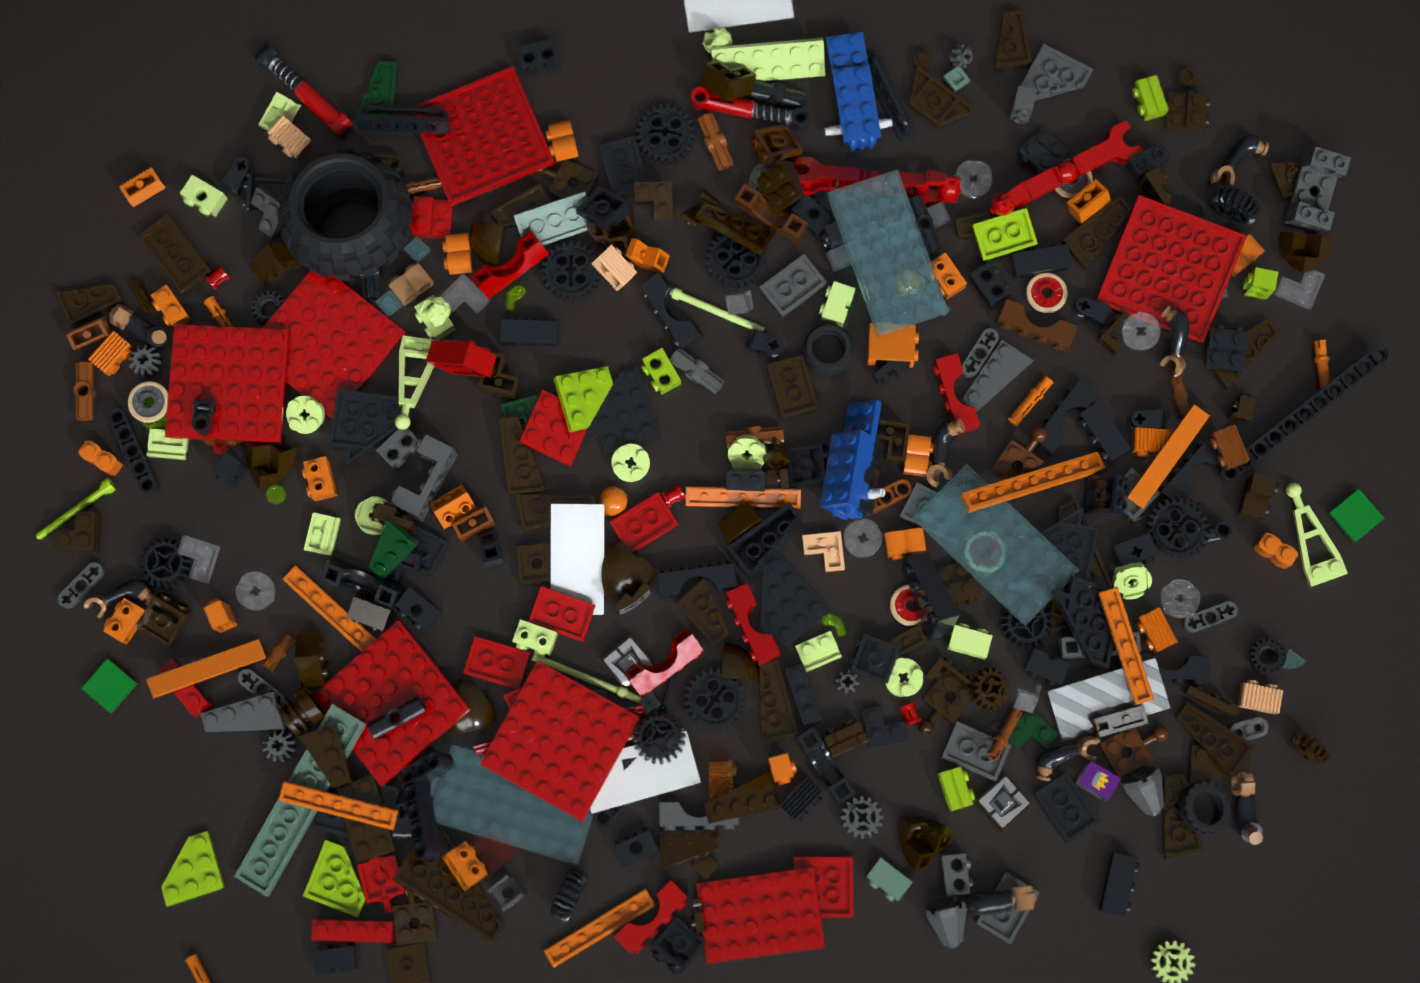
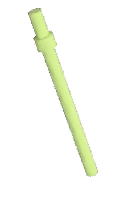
(678, 294)
(621, 692)

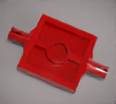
(377, 880)

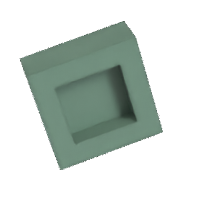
(956, 79)

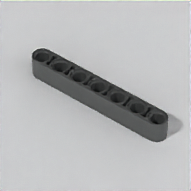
(839, 256)

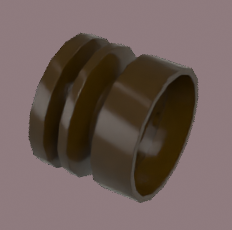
(301, 712)

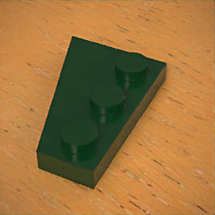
(381, 87)
(391, 548)

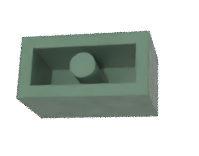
(888, 879)

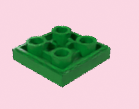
(1356, 515)
(109, 686)

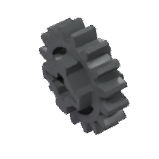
(855, 824)

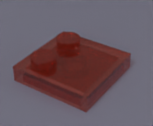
(492, 853)

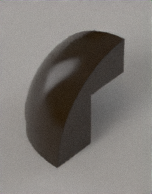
(617, 234)
(487, 241)
(1305, 251)
(269, 462)
(623, 570)
(739, 664)
(480, 713)
(922, 840)

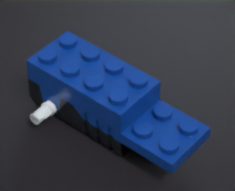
(854, 464)

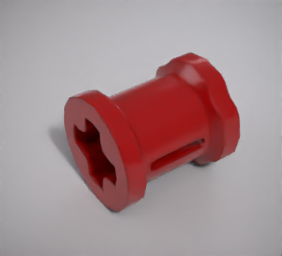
(217, 277)
(673, 495)
(905, 710)

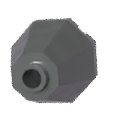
(1145, 789)
(947, 920)

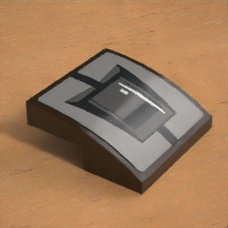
(628, 603)
(624, 658)
(1003, 802)

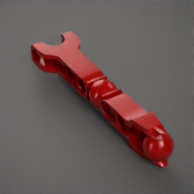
(1067, 171)
(828, 178)

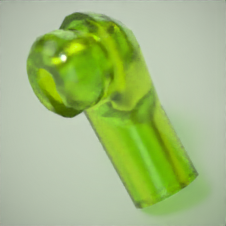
(512, 296)
(835, 621)

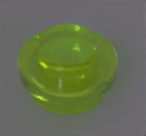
(275, 494)

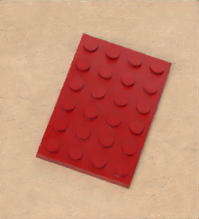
(761, 915)

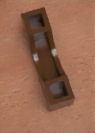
(758, 207)
(1014, 318)

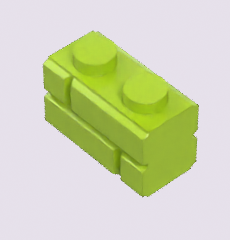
(1150, 98)
(955, 788)

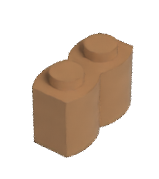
(410, 284)

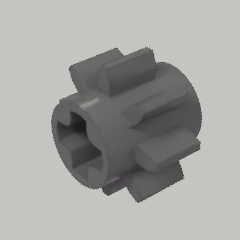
(961, 56)
(851, 679)

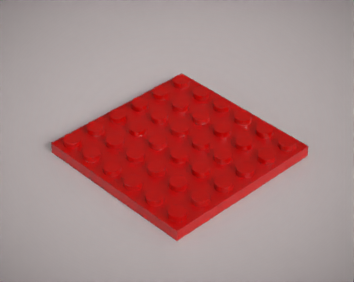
(489, 139)
(1172, 262)
(332, 338)
(238, 369)
(382, 679)
(560, 741)

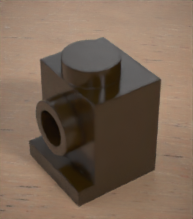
(1243, 408)

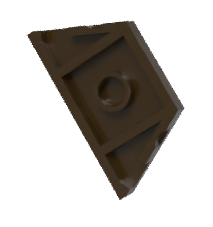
(936, 101)

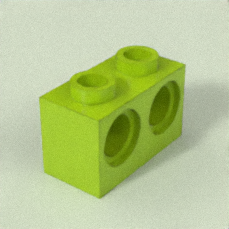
(1260, 283)
(664, 370)

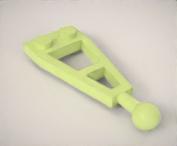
(415, 348)
(1322, 571)

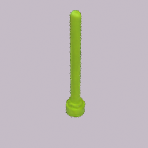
(106, 487)

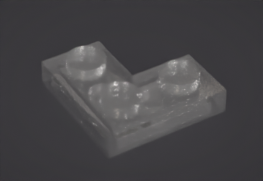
(465, 291)
(1303, 292)
(203, 555)

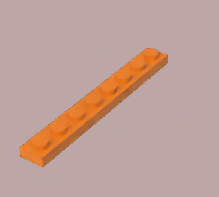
(1032, 482)

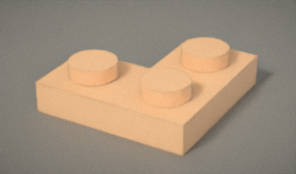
(830, 545)

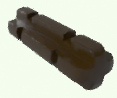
(142, 297)

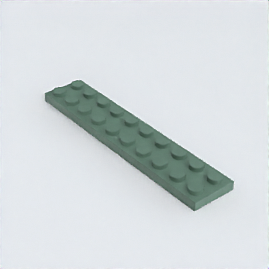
(289, 821)

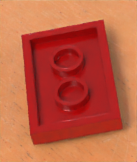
(644, 523)
(562, 613)
(497, 663)

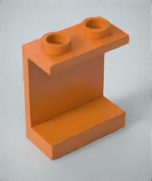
(893, 346)

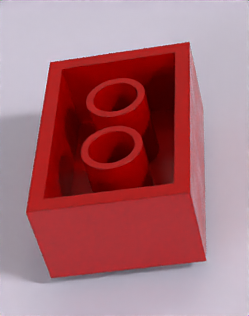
(461, 357)

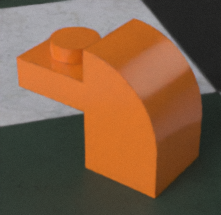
(647, 257)

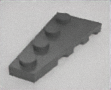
(999, 371)
(246, 715)

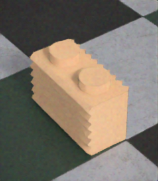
(288, 136)
(614, 267)
(1260, 698)

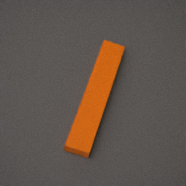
(1168, 456)
(721, 497)
(328, 608)
(1126, 645)
(205, 668)
(338, 805)
(599, 928)

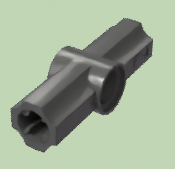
(697, 371)

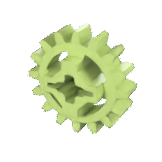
(1179, 956)

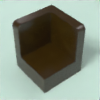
(778, 456)

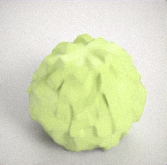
(718, 39)
(435, 310)

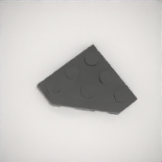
(1055, 74)

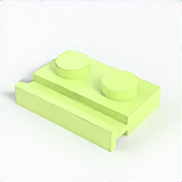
(279, 106)
(164, 447)
(322, 534)
(818, 651)

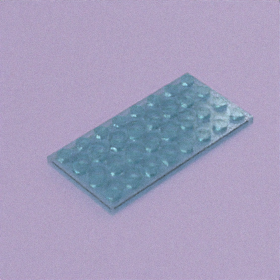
(887, 253)
(996, 547)
(499, 810)

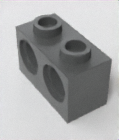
(1023, 104)
(395, 443)
(951, 875)

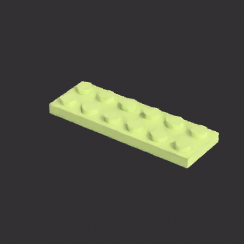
(776, 59)

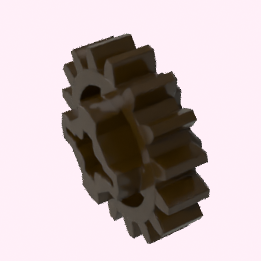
(990, 689)
(1310, 748)

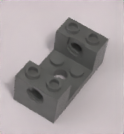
(1321, 170)
(443, 458)

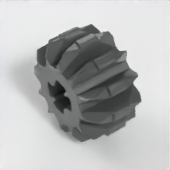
(148, 366)
(276, 753)

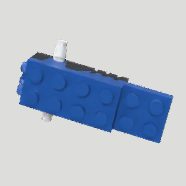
(853, 93)

